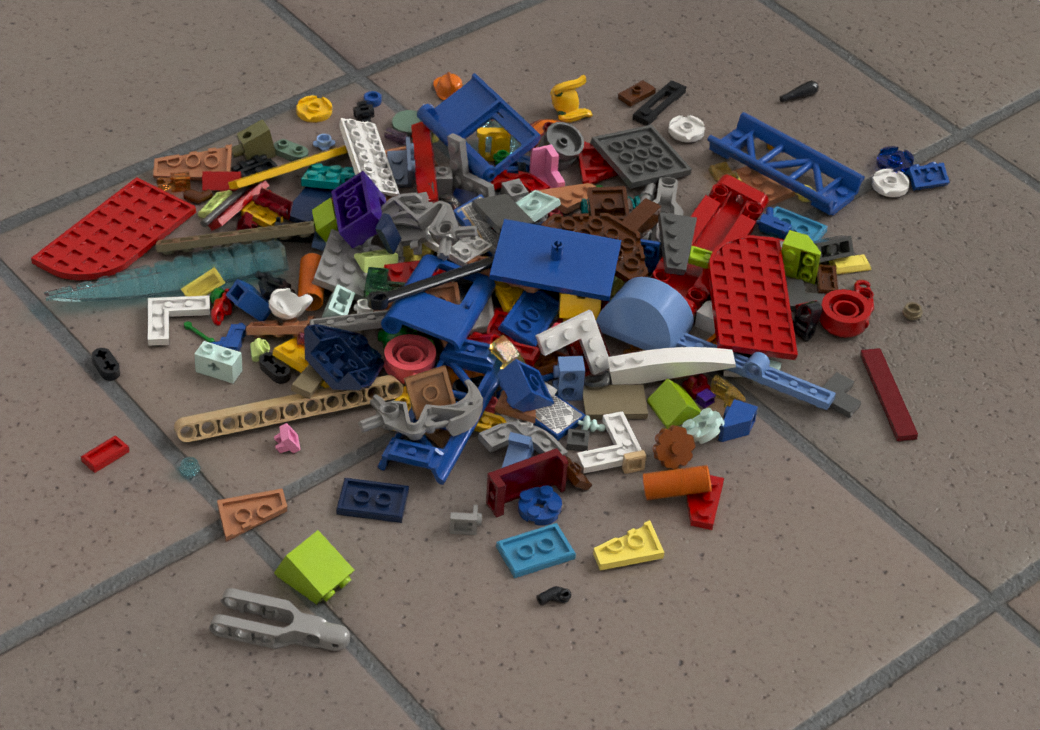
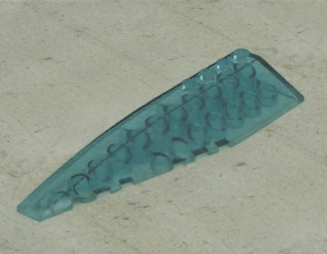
(169, 277)

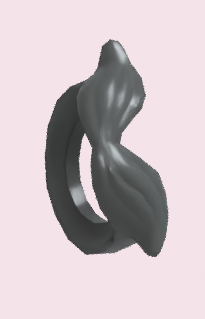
(601, 380)

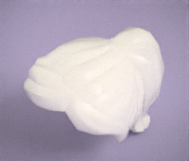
(288, 305)

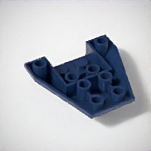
(341, 357)

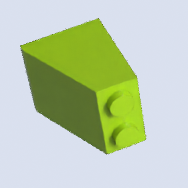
(315, 569)

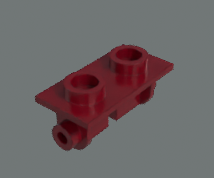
(274, 202)

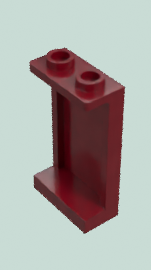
(540, 470)

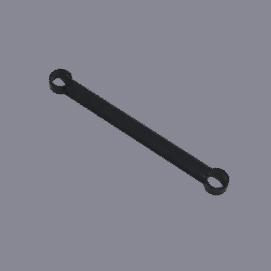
(379, 300)

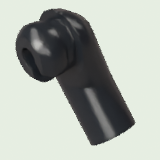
(555, 594)

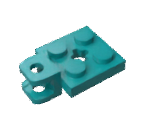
(326, 176)

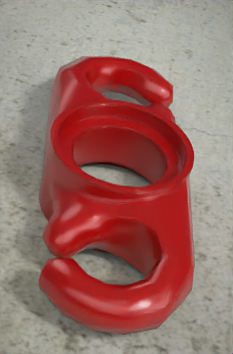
(864, 291)
(221, 308)

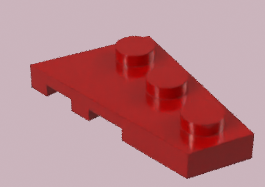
(704, 506)

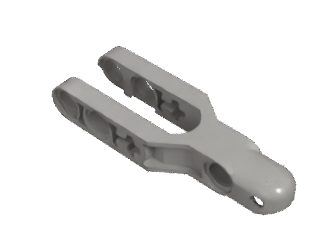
(666, 198)
(303, 628)

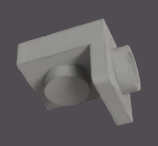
(465, 522)

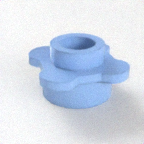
(324, 142)

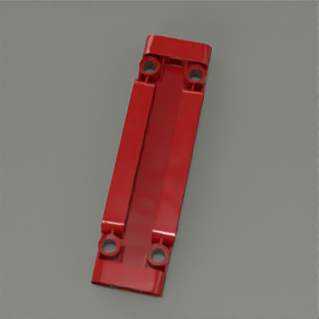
(725, 213)

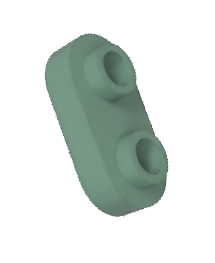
(290, 150)

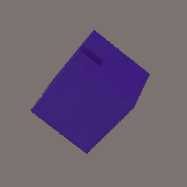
(705, 398)

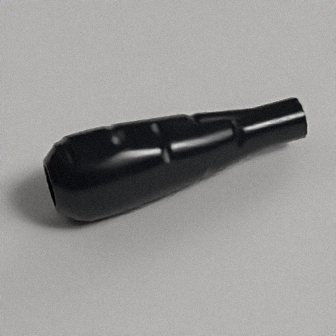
(806, 89)

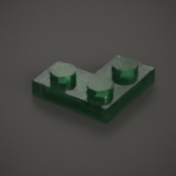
(377, 281)

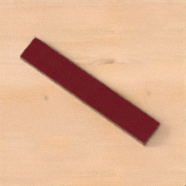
(889, 395)

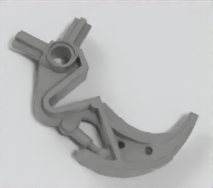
(437, 215)
(455, 417)

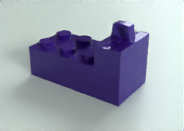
(358, 209)

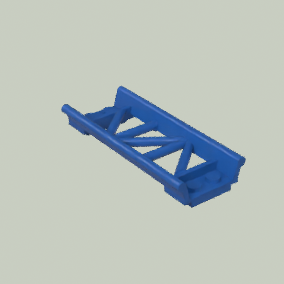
(827, 199)
(472, 357)

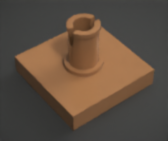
(429, 388)

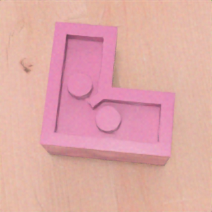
(544, 165)

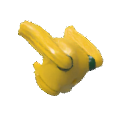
(566, 100)

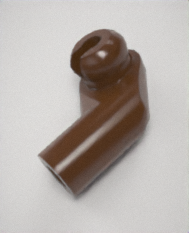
(197, 197)

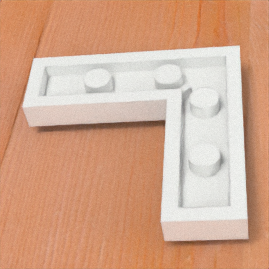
(164, 307)
(581, 328)
(610, 456)

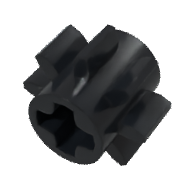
(363, 111)

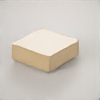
(634, 461)

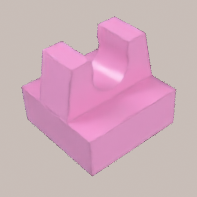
(287, 440)

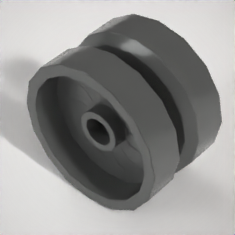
(566, 141)

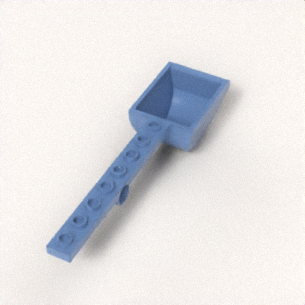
(658, 317)

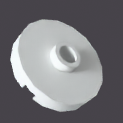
(686, 128)
(890, 183)

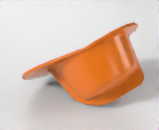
(447, 85)

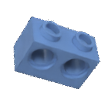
(569, 377)

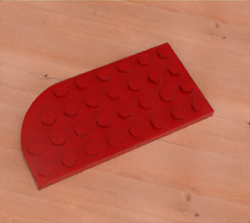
(115, 233)
(751, 297)

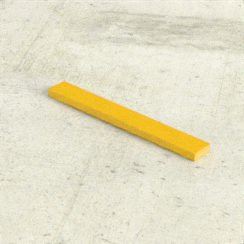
(288, 167)

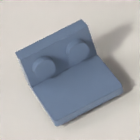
(403, 165)

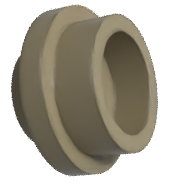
(912, 311)

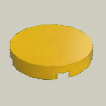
(314, 109)

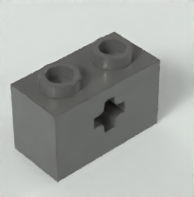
(835, 247)

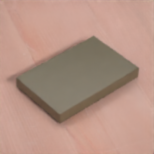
(613, 399)

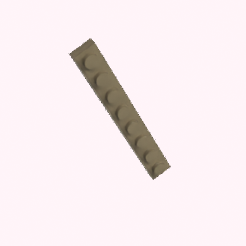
(227, 239)

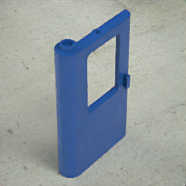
(471, 109)
(437, 315)

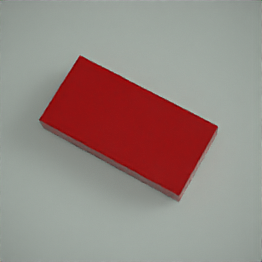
(218, 180)
(105, 454)

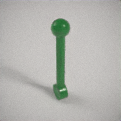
(188, 325)

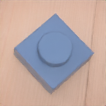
(318, 242)

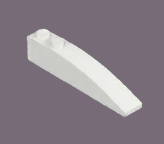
(667, 364)

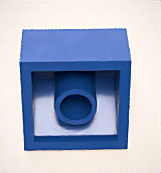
(524, 387)

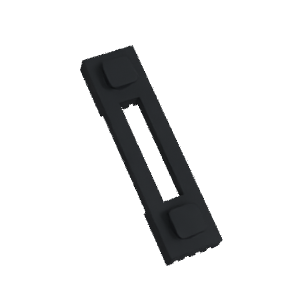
(646, 115)

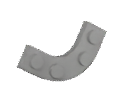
(497, 437)

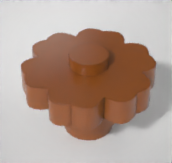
(673, 447)

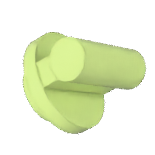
(258, 348)

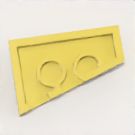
(633, 548)

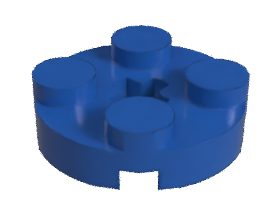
(540, 495)

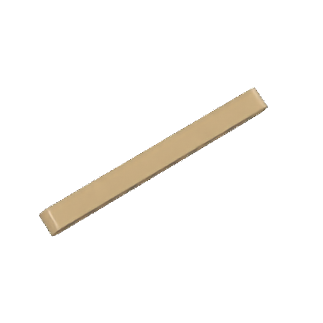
(279, 410)

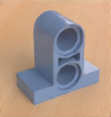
(519, 449)

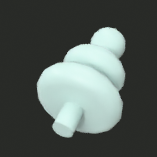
(585, 424)

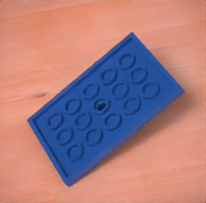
(555, 260)

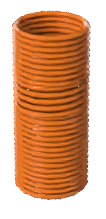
(308, 267)
(669, 483)

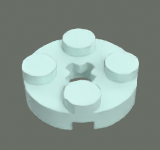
(704, 426)

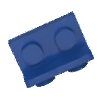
(927, 176)

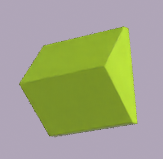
(672, 404)

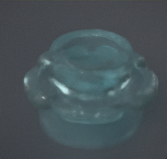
(189, 467)

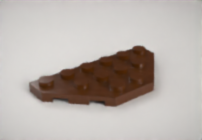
(631, 254)

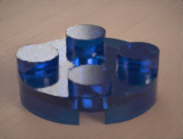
(894, 159)

